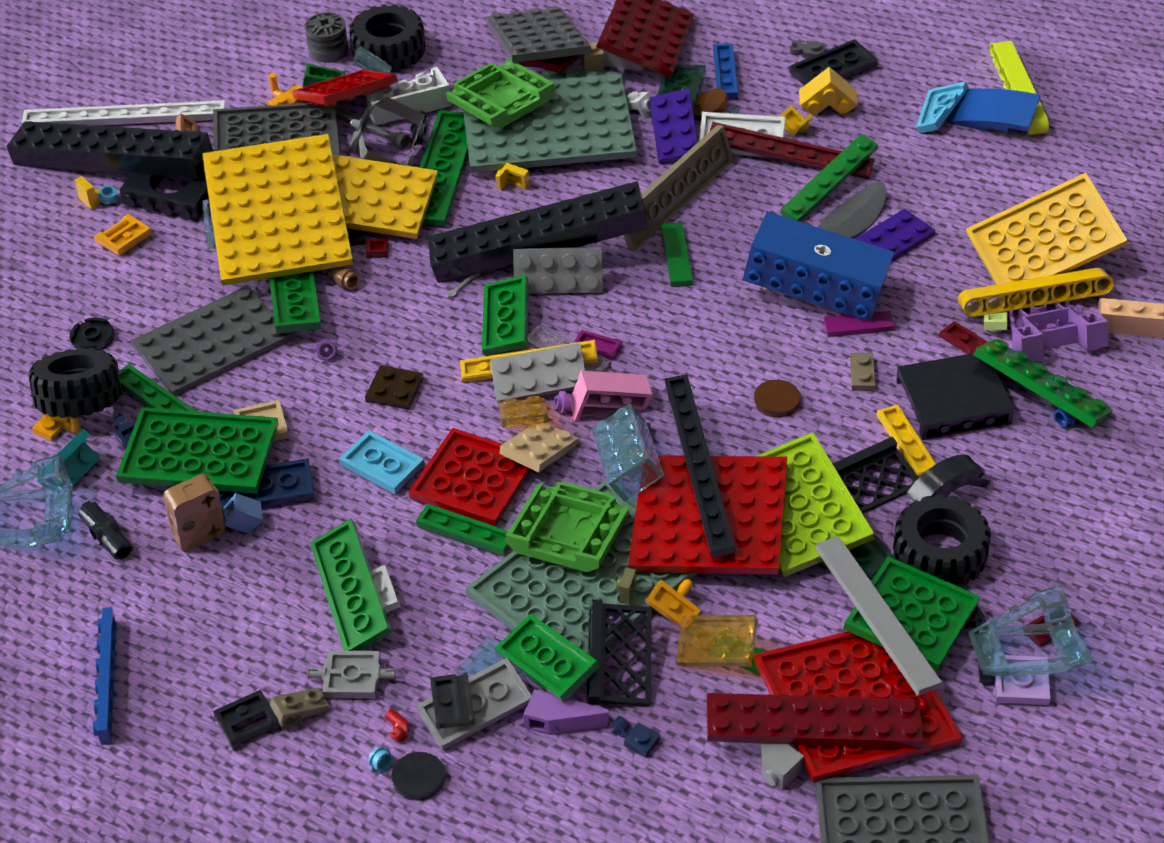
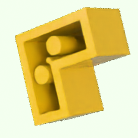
(828, 90)

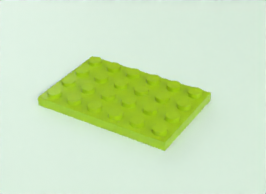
(815, 506)

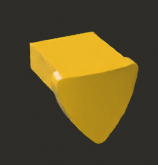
(87, 193)

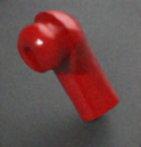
(400, 725)

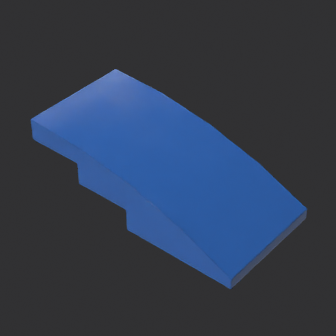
(995, 109)

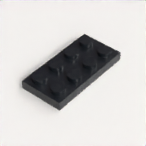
(844, 59)

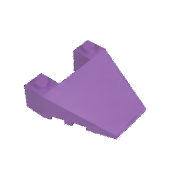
(1054, 326)

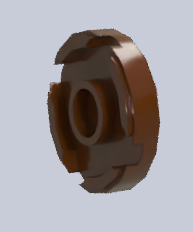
(711, 101)
(777, 398)

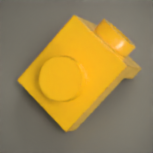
(795, 121)
(512, 175)

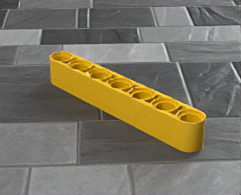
(1045, 294)

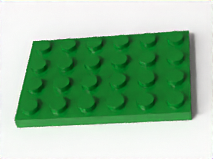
(182, 444)

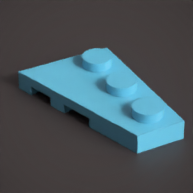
(939, 105)

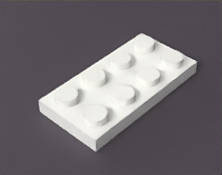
(764, 124)

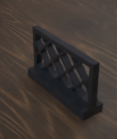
(871, 458)
(596, 648)

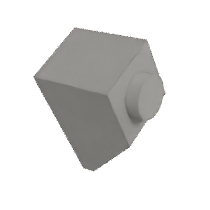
(780, 764)

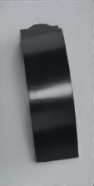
(947, 477)

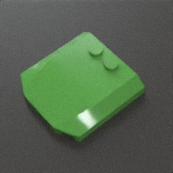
(501, 93)
(567, 525)

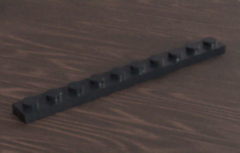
(699, 467)

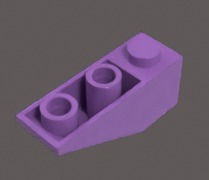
(552, 716)

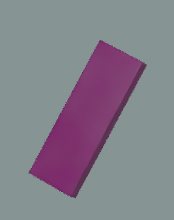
(851, 325)

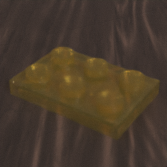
(717, 641)

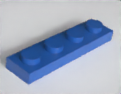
(725, 69)

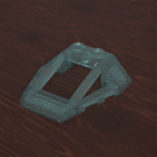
(58, 493)
(1058, 623)

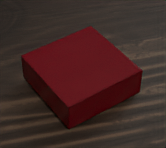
(377, 248)

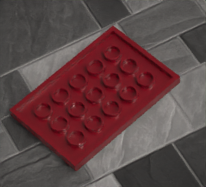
(646, 33)

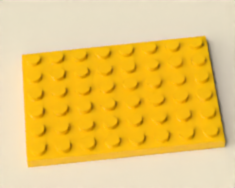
(276, 209)

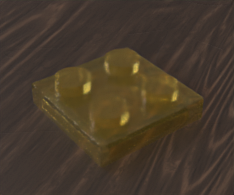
(523, 412)

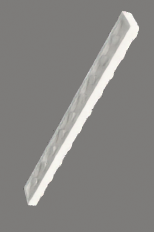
(125, 113)

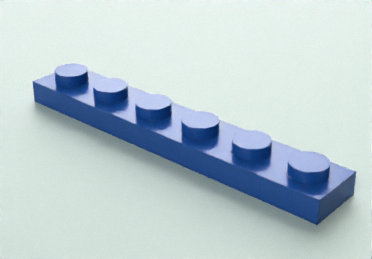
(105, 683)

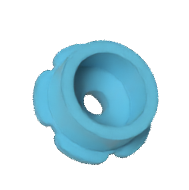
(108, 195)
(380, 759)

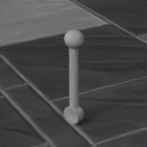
(453, 293)

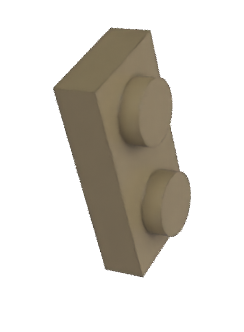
(862, 372)

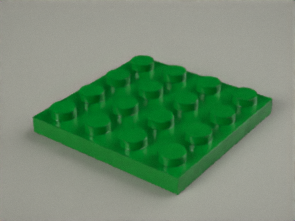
(925, 606)

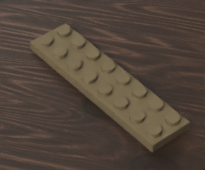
(682, 182)

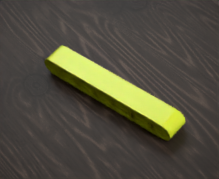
(1016, 78)

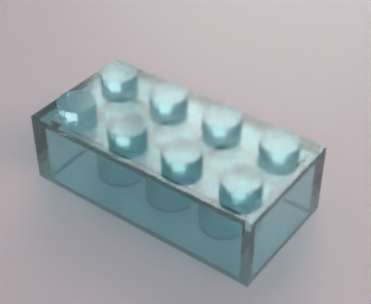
(627, 452)

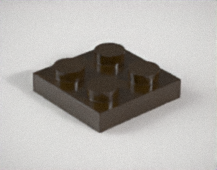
(394, 387)

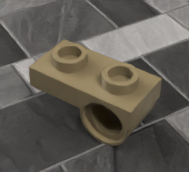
(295, 706)

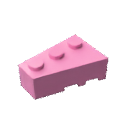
(607, 392)

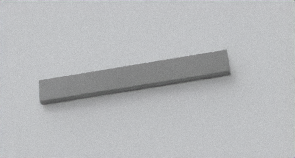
(878, 616)

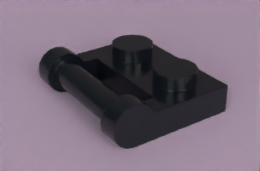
(242, 713)

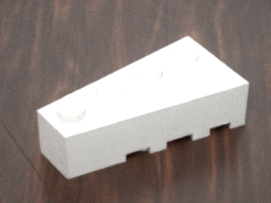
(423, 94)

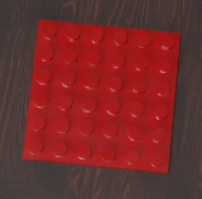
(670, 530)
(851, 668)

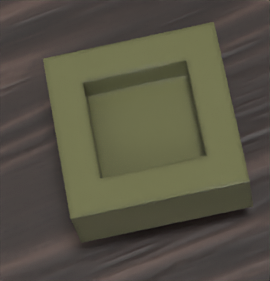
(626, 585)

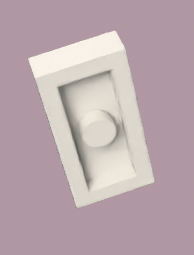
(386, 588)

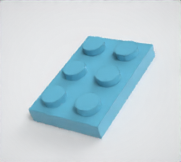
(381, 462)

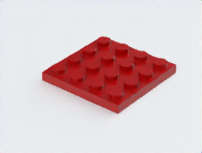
(345, 87)
(470, 478)

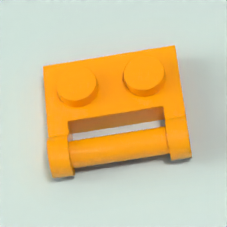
(123, 235)

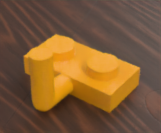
(281, 97)
(50, 427)
(672, 603)

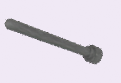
(398, 139)

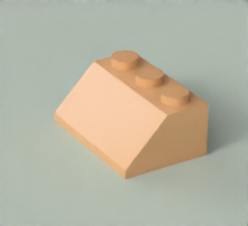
(1133, 317)

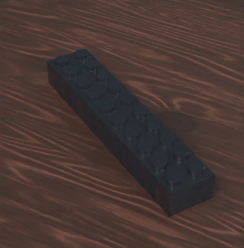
(109, 149)
(556, 225)

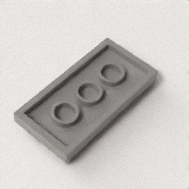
(560, 269)
(537, 372)
(494, 695)

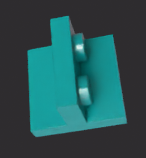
(78, 456)

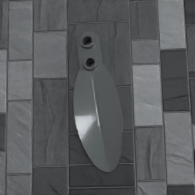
(857, 212)

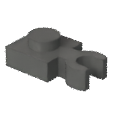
(808, 50)

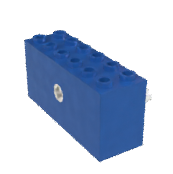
(817, 266)

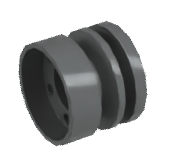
(326, 37)

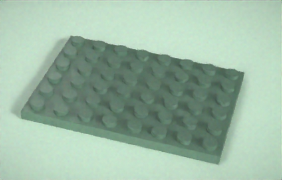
(578, 124)
(563, 594)

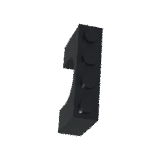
(186, 203)

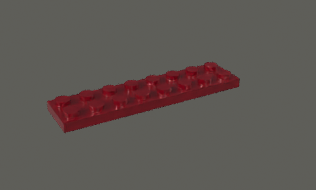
(813, 720)

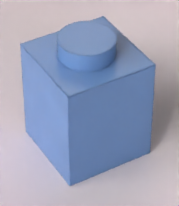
(242, 513)

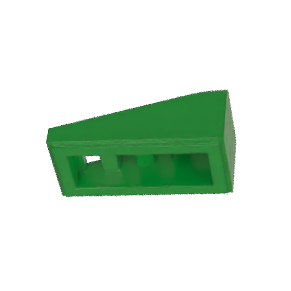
(316, 74)

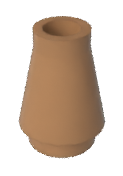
(344, 277)

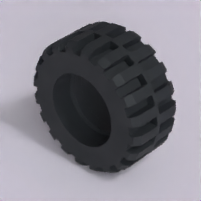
(390, 34)
(75, 382)
(948, 518)

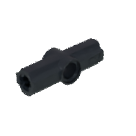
(105, 530)

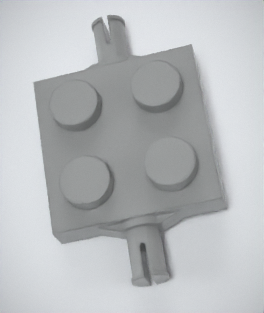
(351, 674)

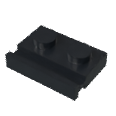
(451, 700)

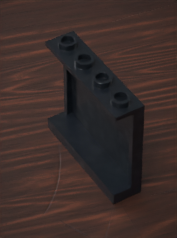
(955, 395)

